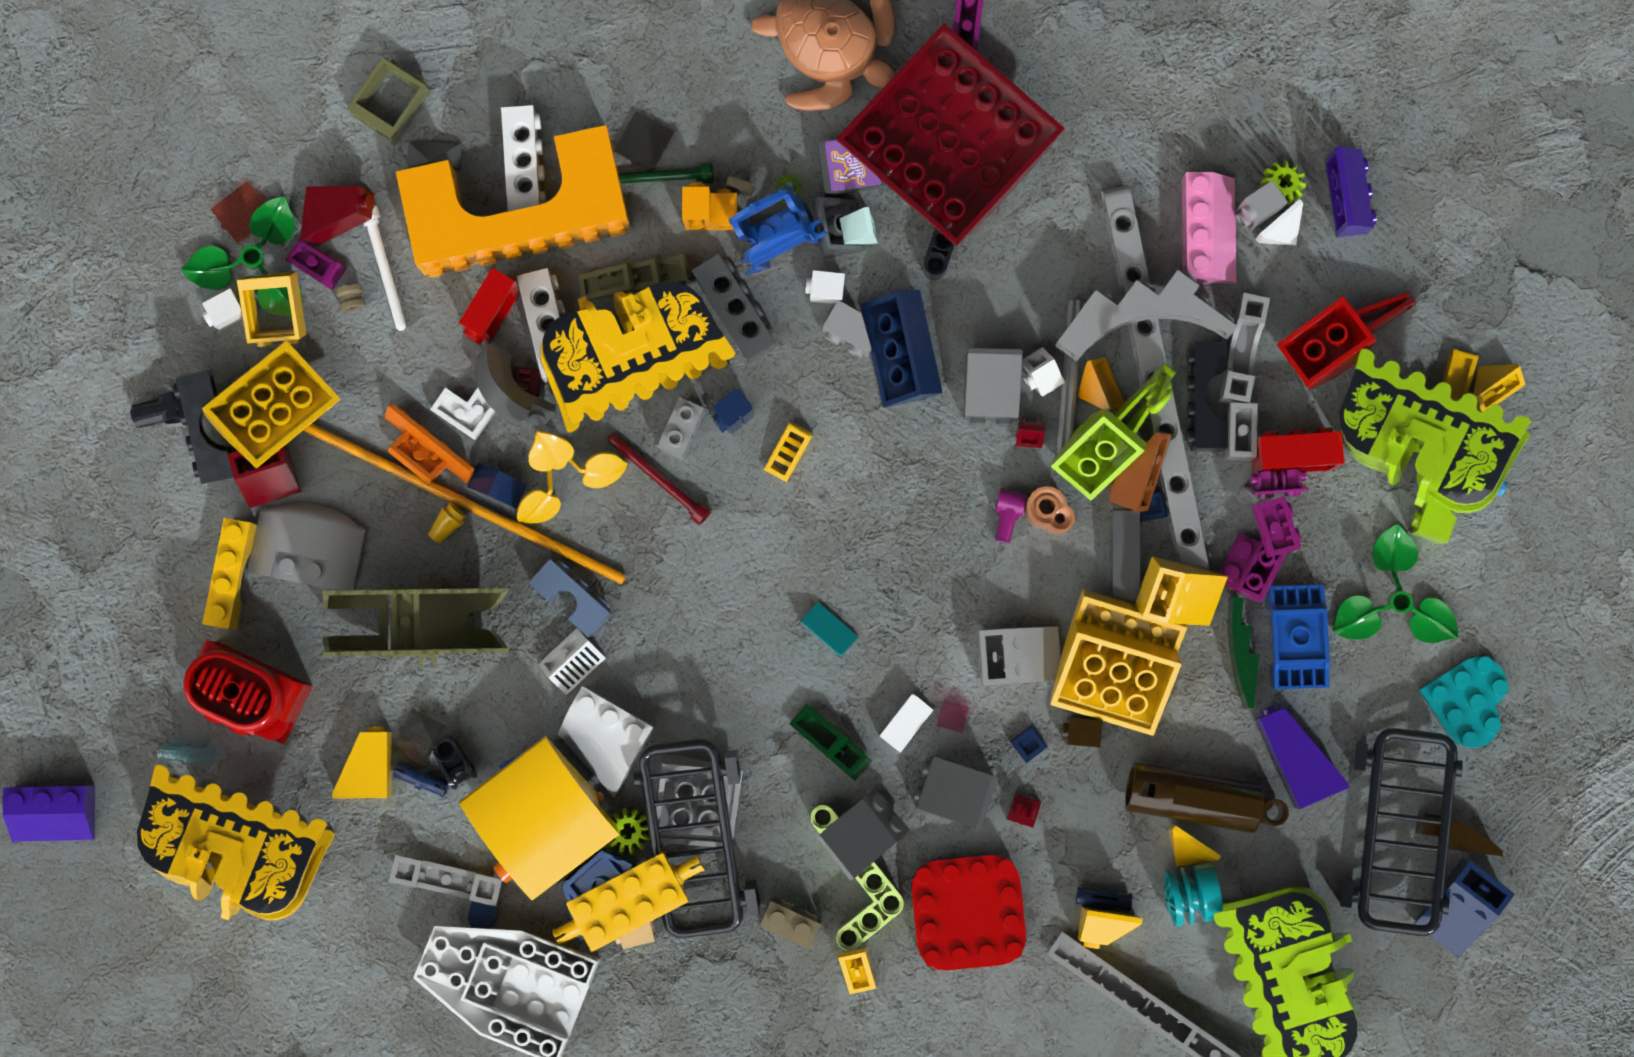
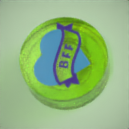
(787, 183)

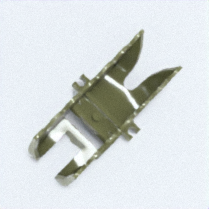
(422, 621)

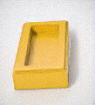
(1459, 372)

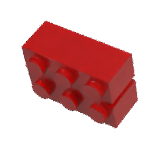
(1300, 450)

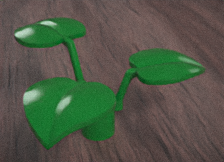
(210, 265)
(1357, 617)

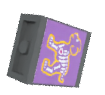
(843, 172)

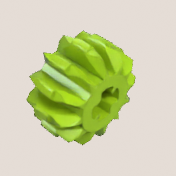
(1293, 184)
(637, 823)

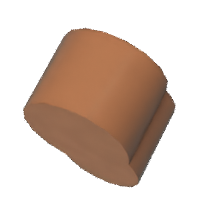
(1048, 510)

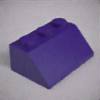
(1350, 192)
(50, 813)

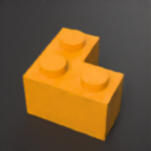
(708, 210)

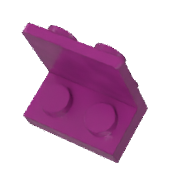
(1277, 526)

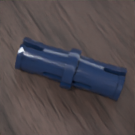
(421, 779)
(1116, 901)

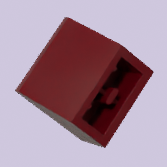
(268, 482)

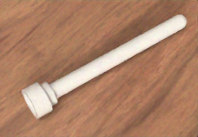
(385, 269)

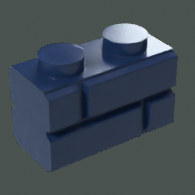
(732, 412)

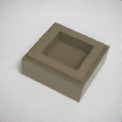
(740, 186)

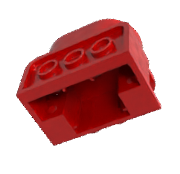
(266, 698)

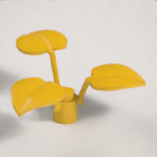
(554, 452)

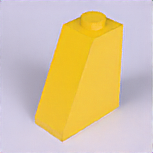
(367, 767)

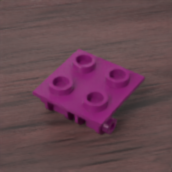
(1289, 485)

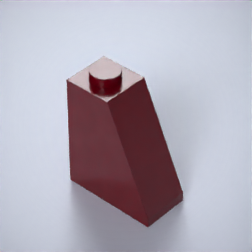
(334, 211)

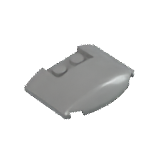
(307, 545)

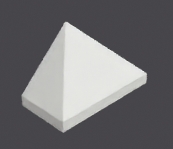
(1284, 228)

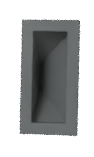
(432, 152)

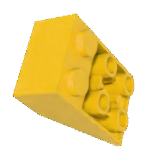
(1179, 593)

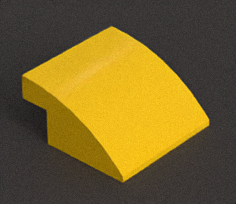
(1117, 663)
(539, 817)

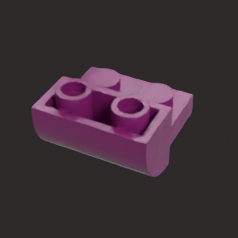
(1250, 569)

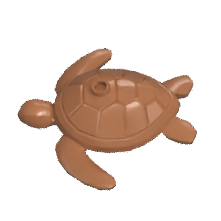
(831, 45)

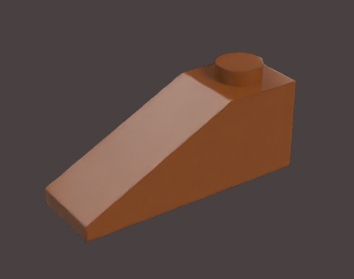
(1137, 483)

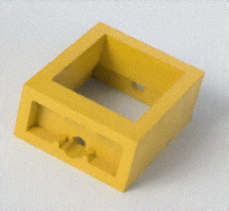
(246, 288)

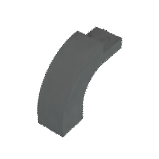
(504, 394)

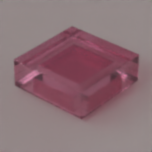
(952, 716)

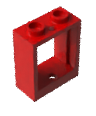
(489, 307)

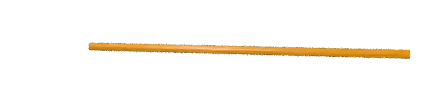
(466, 503)

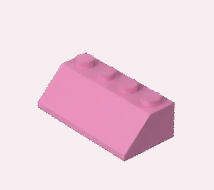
(1209, 227)

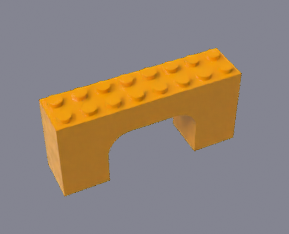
(583, 209)

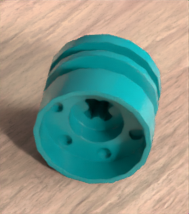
(1194, 894)

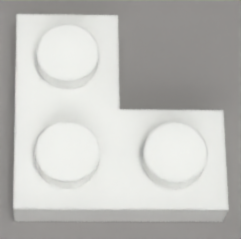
(466, 416)

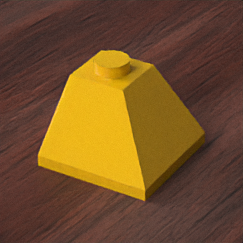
(1104, 926)

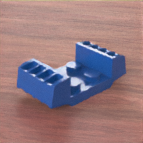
(1299, 637)

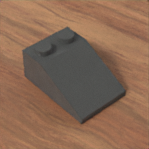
(862, 834)

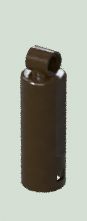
(1200, 799)

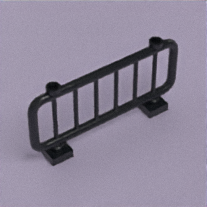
(731, 768)
(1361, 894)

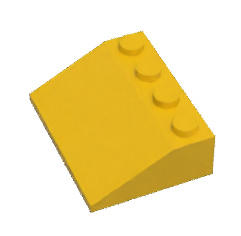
(270, 404)

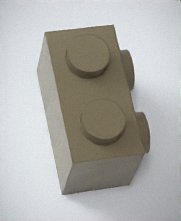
(790, 923)

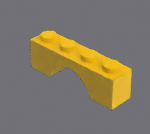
(233, 550)

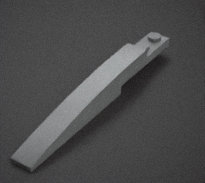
(1136, 999)

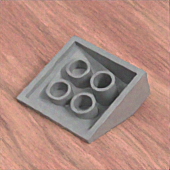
(691, 811)

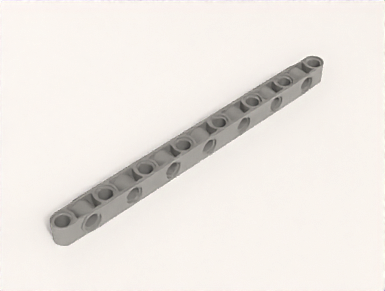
(1148, 357)

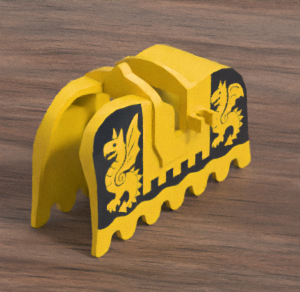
(597, 365)
(255, 853)

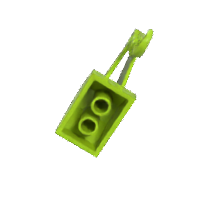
(1105, 444)

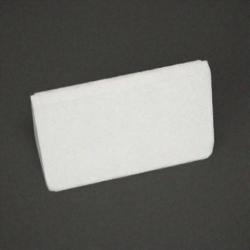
(906, 722)

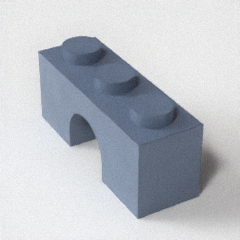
(554, 580)

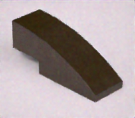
(1461, 837)

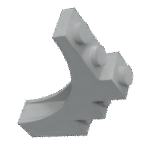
(1140, 303)

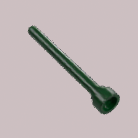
(701, 172)

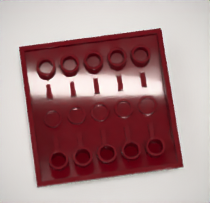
(951, 135)

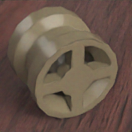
(350, 298)

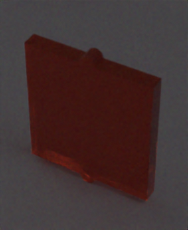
(236, 211)

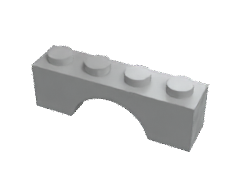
(1239, 375)

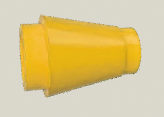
(446, 523)

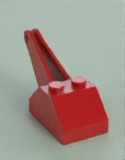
(1335, 337)

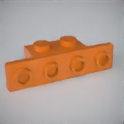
(422, 451)

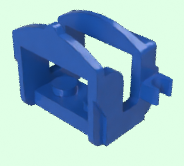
(777, 232)

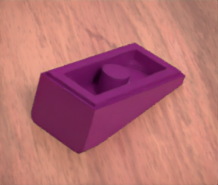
(316, 264)

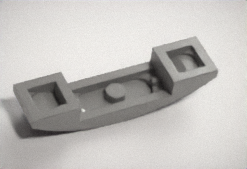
(445, 879)

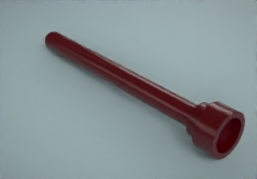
(698, 511)

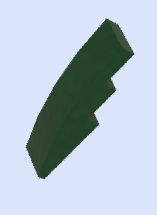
(1243, 663)

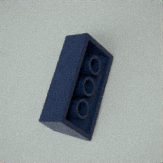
(901, 348)

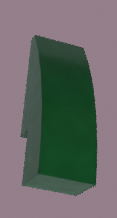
(830, 742)

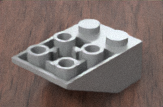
(1018, 655)

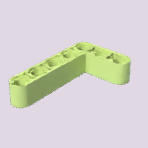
(878, 895)

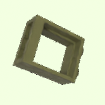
(370, 87)

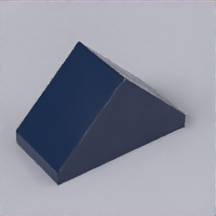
(497, 485)

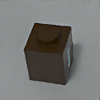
(1082, 732)

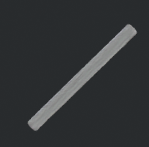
(1068, 391)

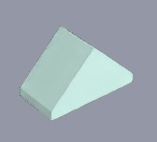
(859, 227)

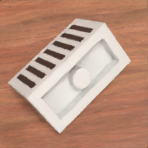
(571, 661)

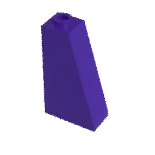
(1299, 761)

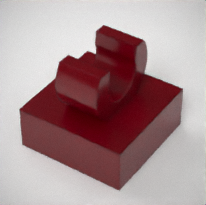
(528, 379)
(1030, 433)
(1024, 810)

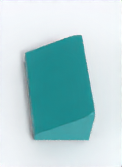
(829, 629)

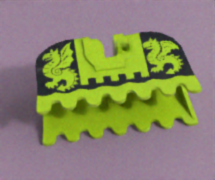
(1459, 448)
(1279, 944)

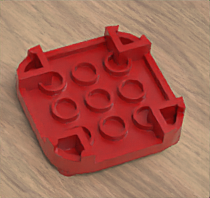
(968, 912)

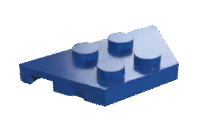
(595, 872)

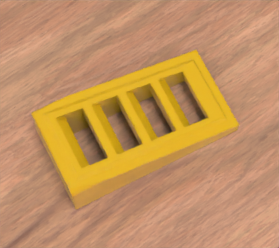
(800, 431)

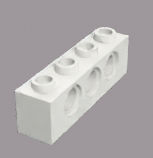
(514, 121)
(530, 287)

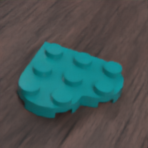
(1466, 700)

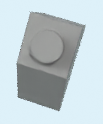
(1242, 432)

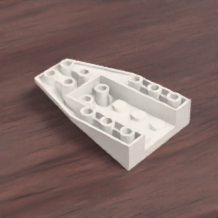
(508, 985)

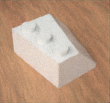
(604, 737)

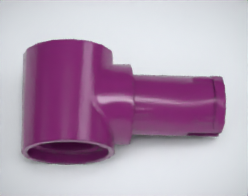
(1009, 508)

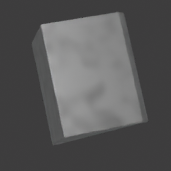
(830, 211)

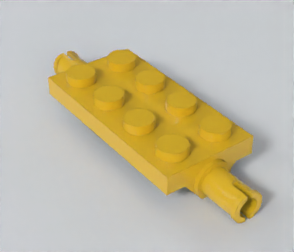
(628, 901)

